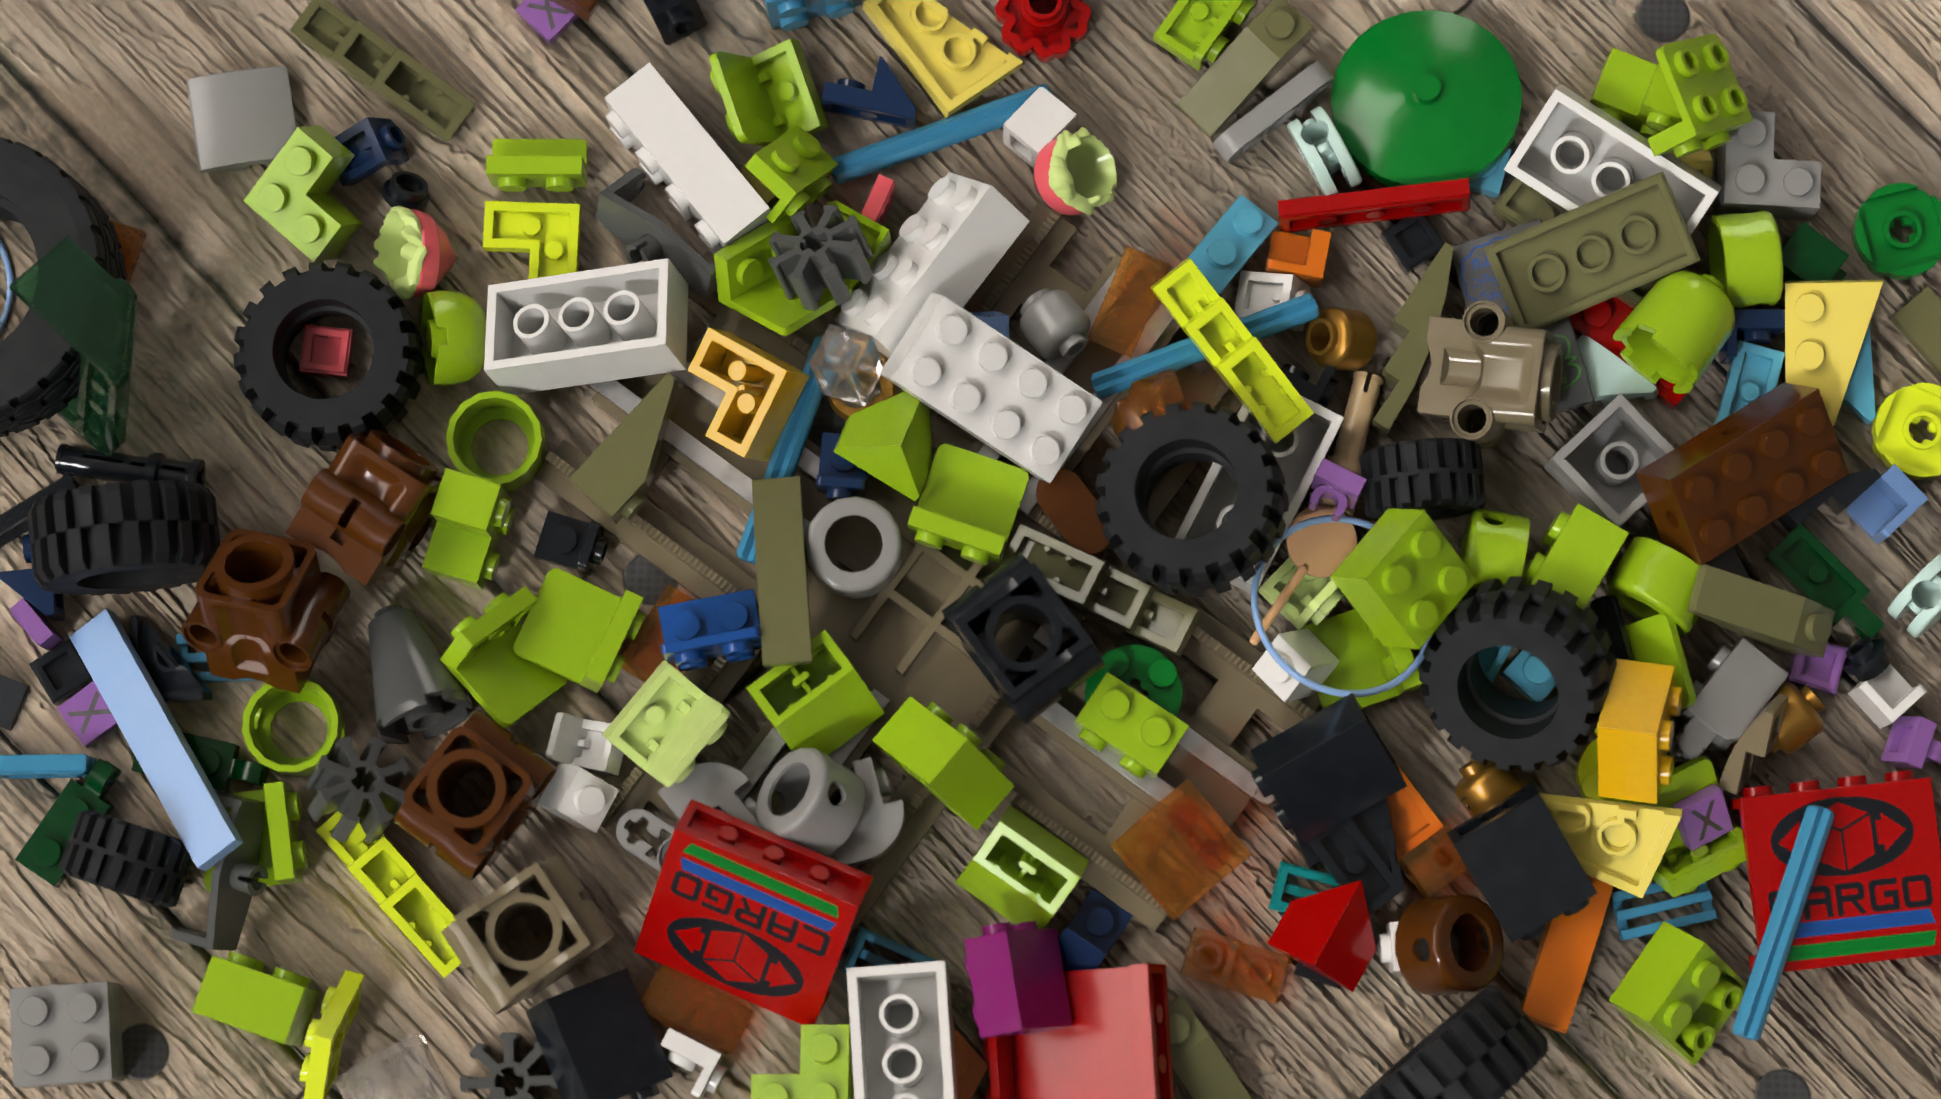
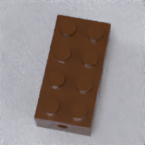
(1743, 472)

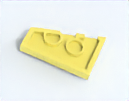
(941, 51)
(1826, 334)
(1615, 839)

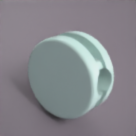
(1323, 151)
(1922, 597)

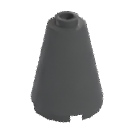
(410, 681)

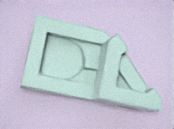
(1611, 375)

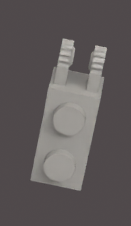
(1726, 701)

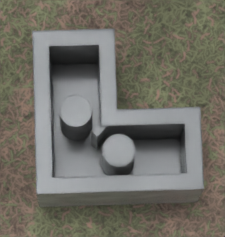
(1759, 182)

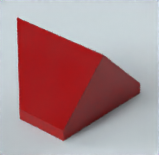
(1329, 933)

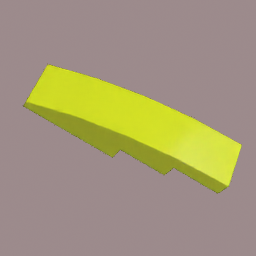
(1232, 350)
(398, 890)

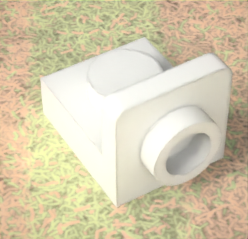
(1264, 290)
(688, 1053)

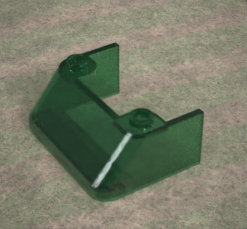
(100, 323)

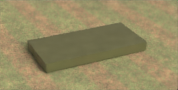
(1592, 253)

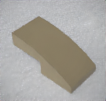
(1756, 740)

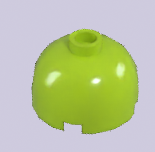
(453, 337)

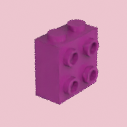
(1017, 980)

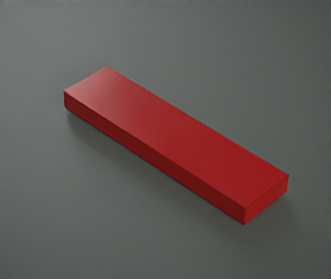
(1374, 205)

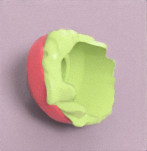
(1075, 173)
(412, 252)

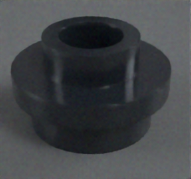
(406, 190)
(1867, 659)

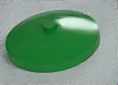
(1426, 99)

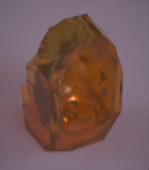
(1147, 395)

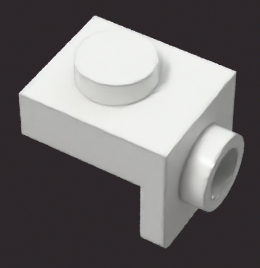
(582, 745)

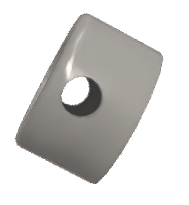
(862, 583)
(805, 811)

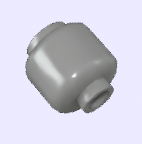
(1054, 324)

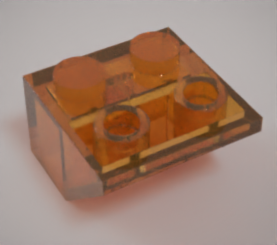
(1180, 849)

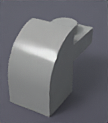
(714, 786)
(879, 822)

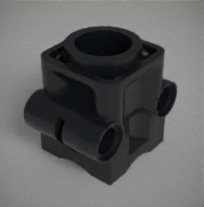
(1016, 593)

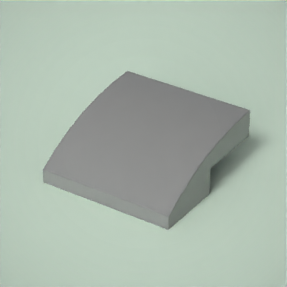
(240, 117)

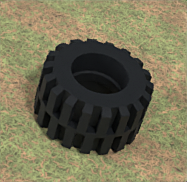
(1425, 475)
(126, 858)

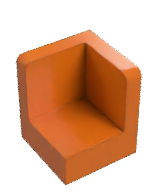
(1299, 255)

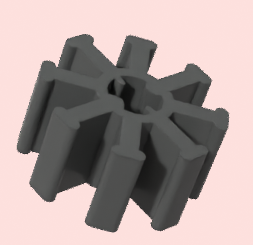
(820, 257)
(338, 787)
(499, 1069)

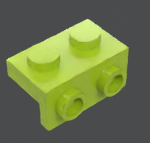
(1198, 27)
(537, 163)
(794, 171)
(1129, 727)

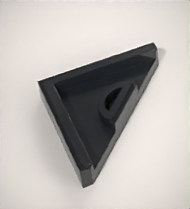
(166, 667)

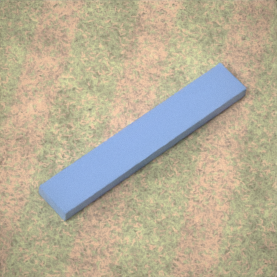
(156, 740)

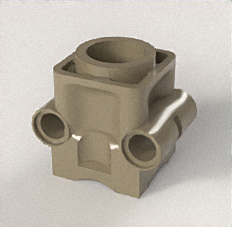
(1505, 375)
(482, 930)

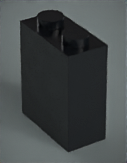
(1326, 769)
(1522, 864)
(600, 1041)

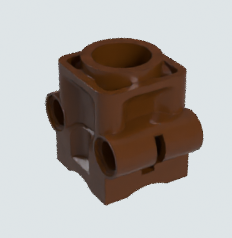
(369, 506)
(264, 609)
(478, 840)

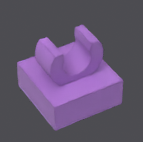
(1337, 484)
(1911, 743)

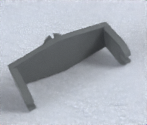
(648, 236)
(232, 880)

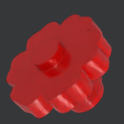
(1042, 26)

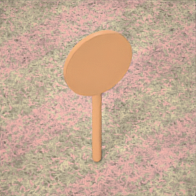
(1315, 552)

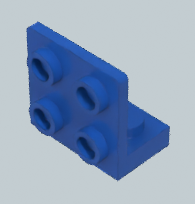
(710, 629)

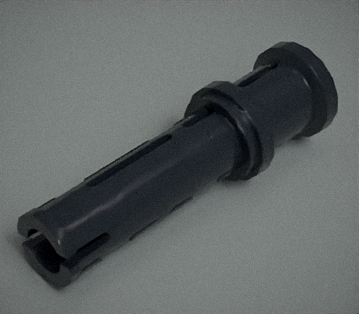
(126, 468)

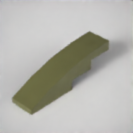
(382, 68)
(1412, 325)
(782, 572)
(1106, 591)

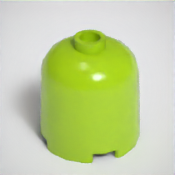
(1677, 329)

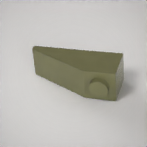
(1246, 66)
(625, 462)
(1762, 612)
(1197, 1059)

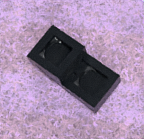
(1836, 496)

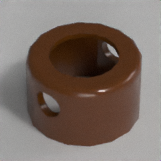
(1434, 920)

